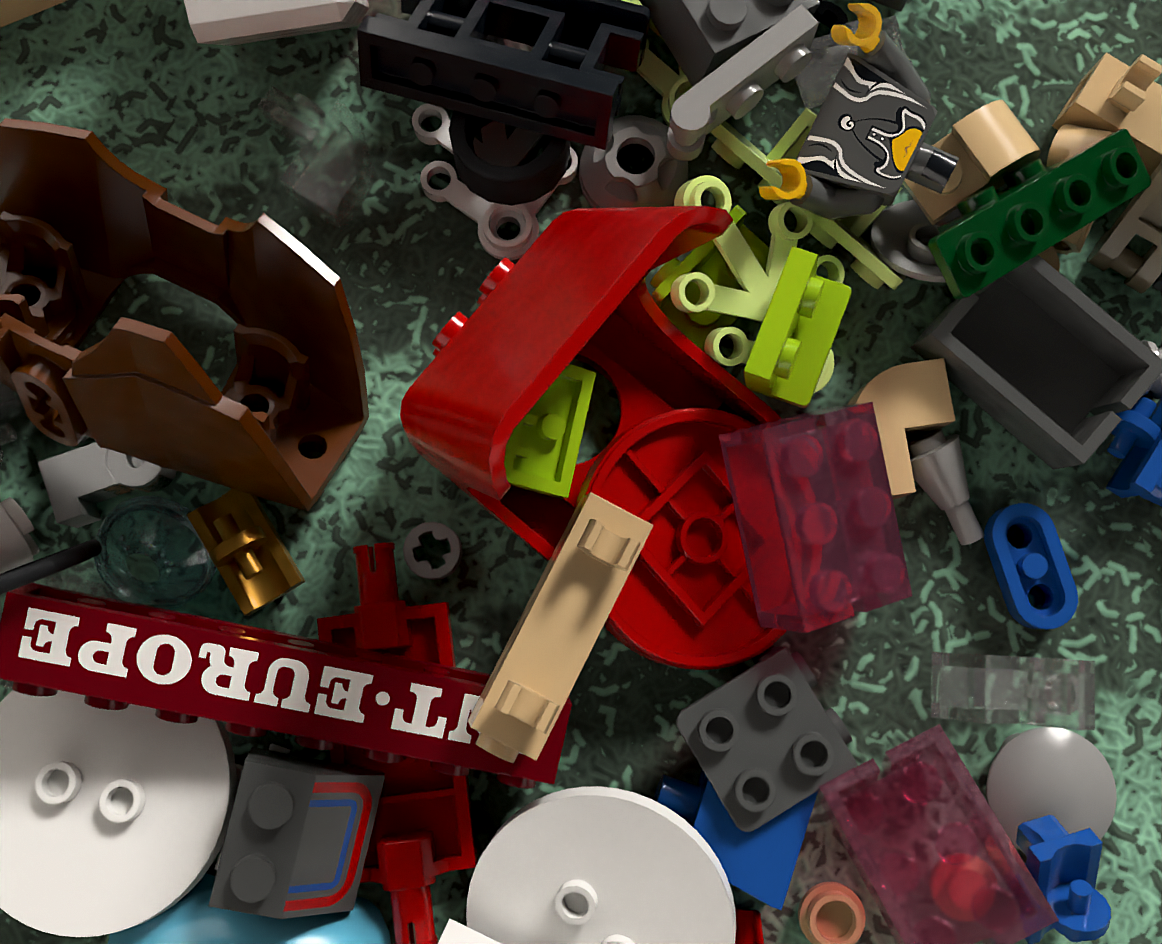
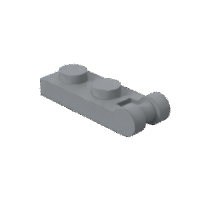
(740, 82)

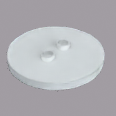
(106, 811)
(600, 872)

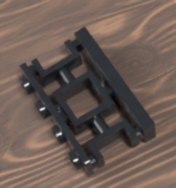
(550, 91)

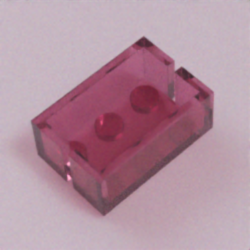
(816, 517)
(933, 848)

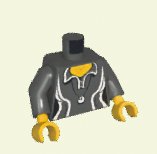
(865, 131)

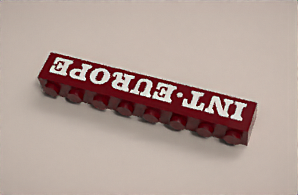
(254, 681)

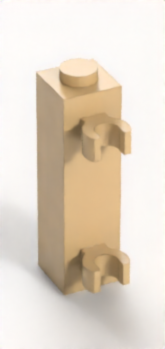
(1121, 98)
(558, 629)

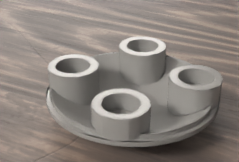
(1053, 775)

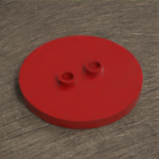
(691, 583)

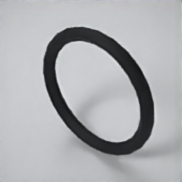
(48, 565)

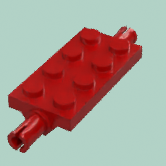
(422, 814)

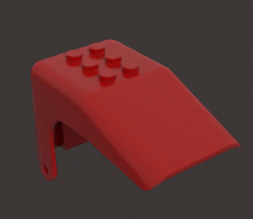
(565, 300)

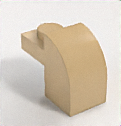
(988, 148)
(907, 402)

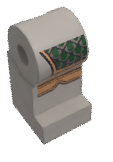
(93, 475)

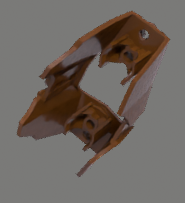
(87, 222)

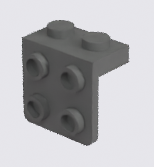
(766, 738)

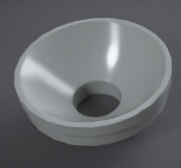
(610, 186)

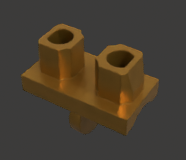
(246, 550)

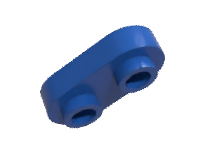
(1036, 563)

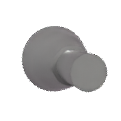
(942, 475)

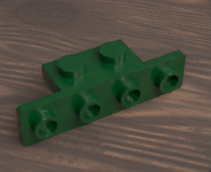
(1035, 212)

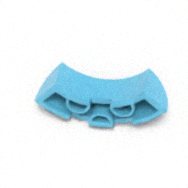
(197, 923)

